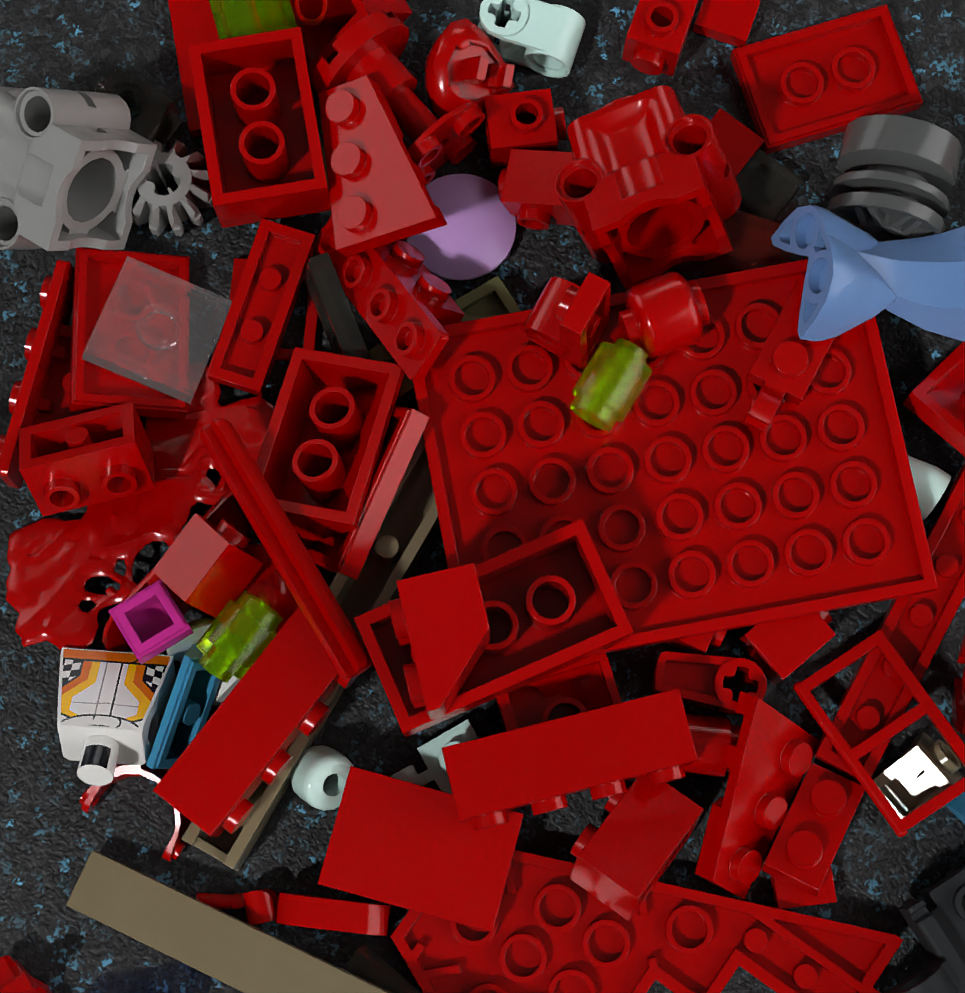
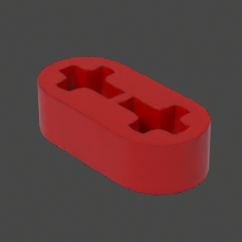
(333, 914)

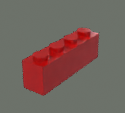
(253, 730)
(570, 756)

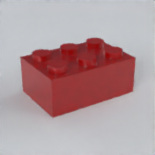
(259, 127)

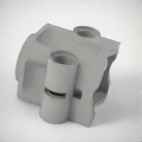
(67, 169)

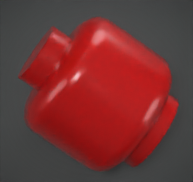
(664, 314)

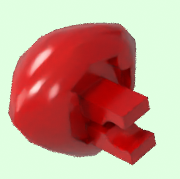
(464, 68)

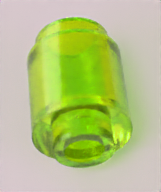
(610, 383)
(238, 636)

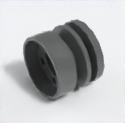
(895, 176)

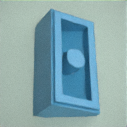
(185, 711)

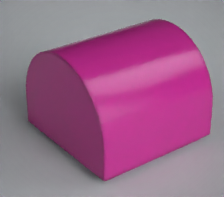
(150, 621)

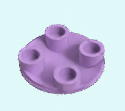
(477, 230)

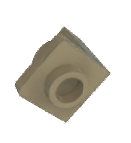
(918, 774)

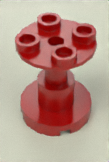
(373, 50)

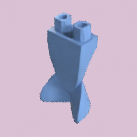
(857, 277)

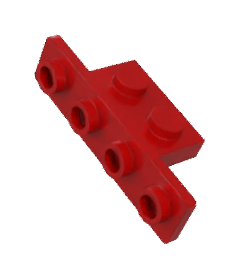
(396, 299)
(46, 381)

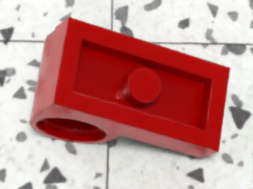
(570, 317)

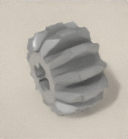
(176, 206)

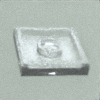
(157, 330)

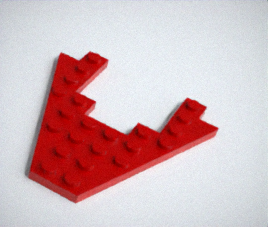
(689, 940)

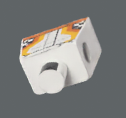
(110, 709)

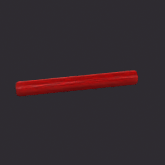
(285, 549)

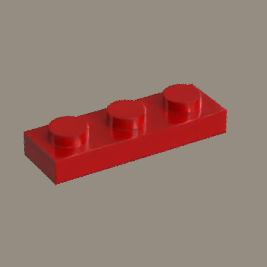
(261, 307)

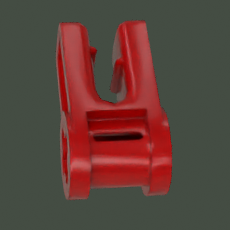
(702, 679)

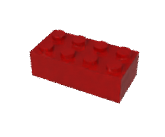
(544, 611)

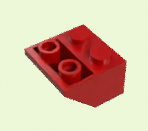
(447, 630)

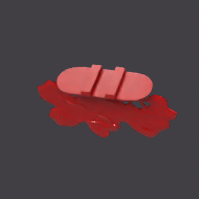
(58, 556)

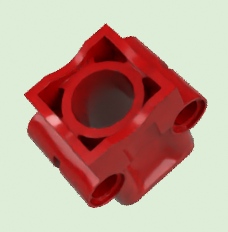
(648, 185)

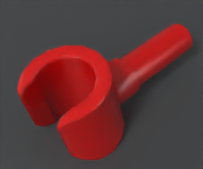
(258, 904)

